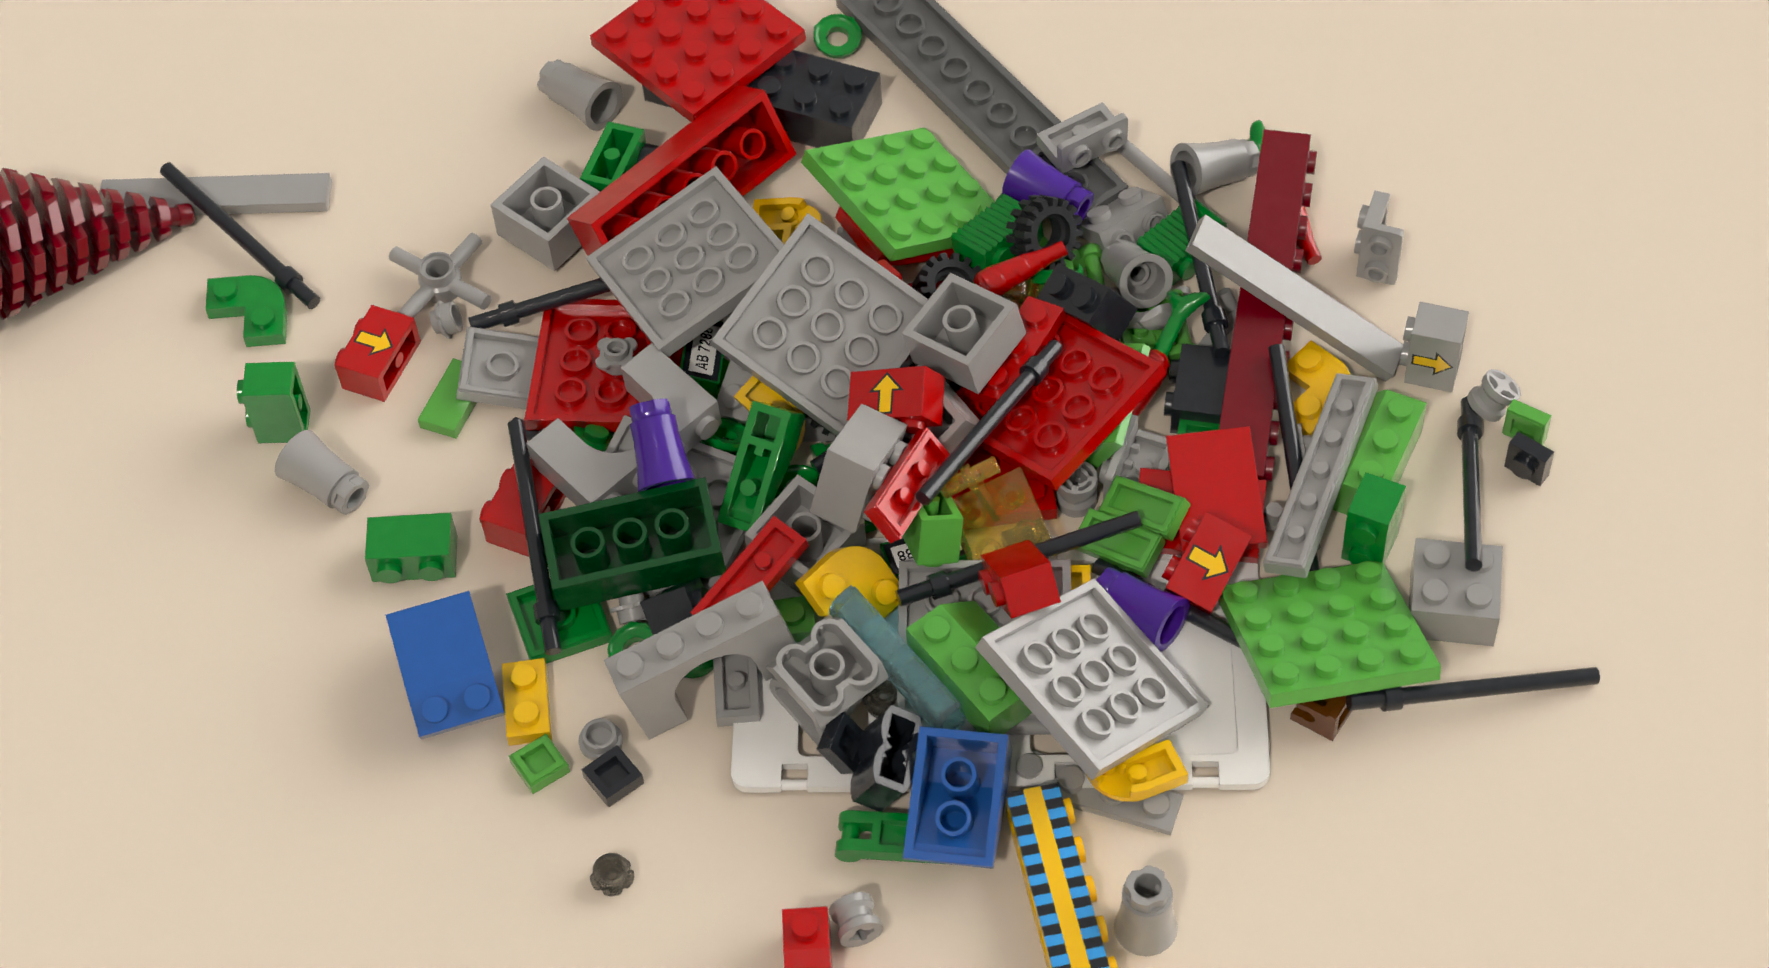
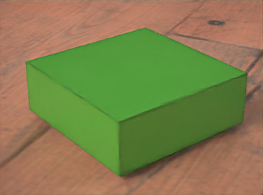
(1527, 421)
(539, 764)

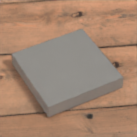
(496, 367)

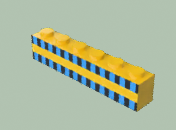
(1055, 880)

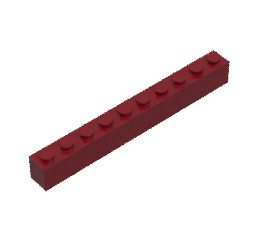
(1273, 230)

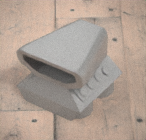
(824, 675)

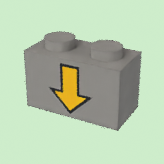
(1433, 346)

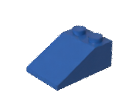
(444, 665)
(957, 797)

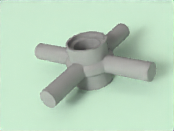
(440, 276)

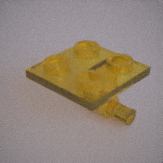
(995, 511)

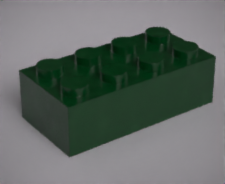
(632, 544)

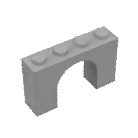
(595, 475)
(654, 667)

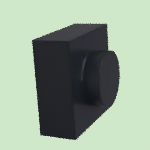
(1528, 459)
(841, 743)
(612, 776)

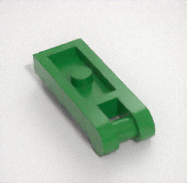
(886, 836)

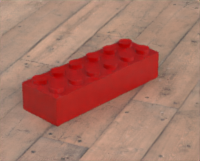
(734, 134)

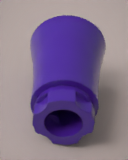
(1034, 176)
(658, 446)
(1151, 609)

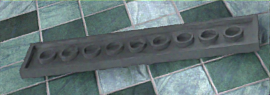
(969, 84)

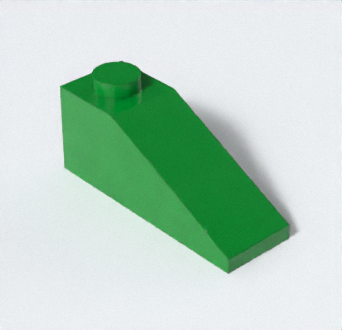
(760, 463)

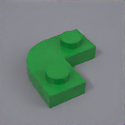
(256, 300)

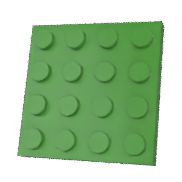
(899, 190)
(1328, 634)

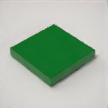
(578, 628)

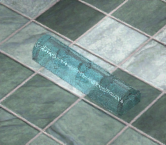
(901, 663)

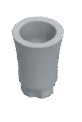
(581, 93)
(1217, 162)
(1137, 273)
(320, 472)
(1146, 914)

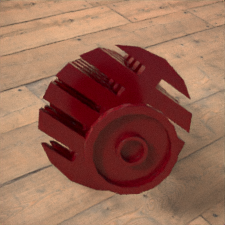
(67, 230)

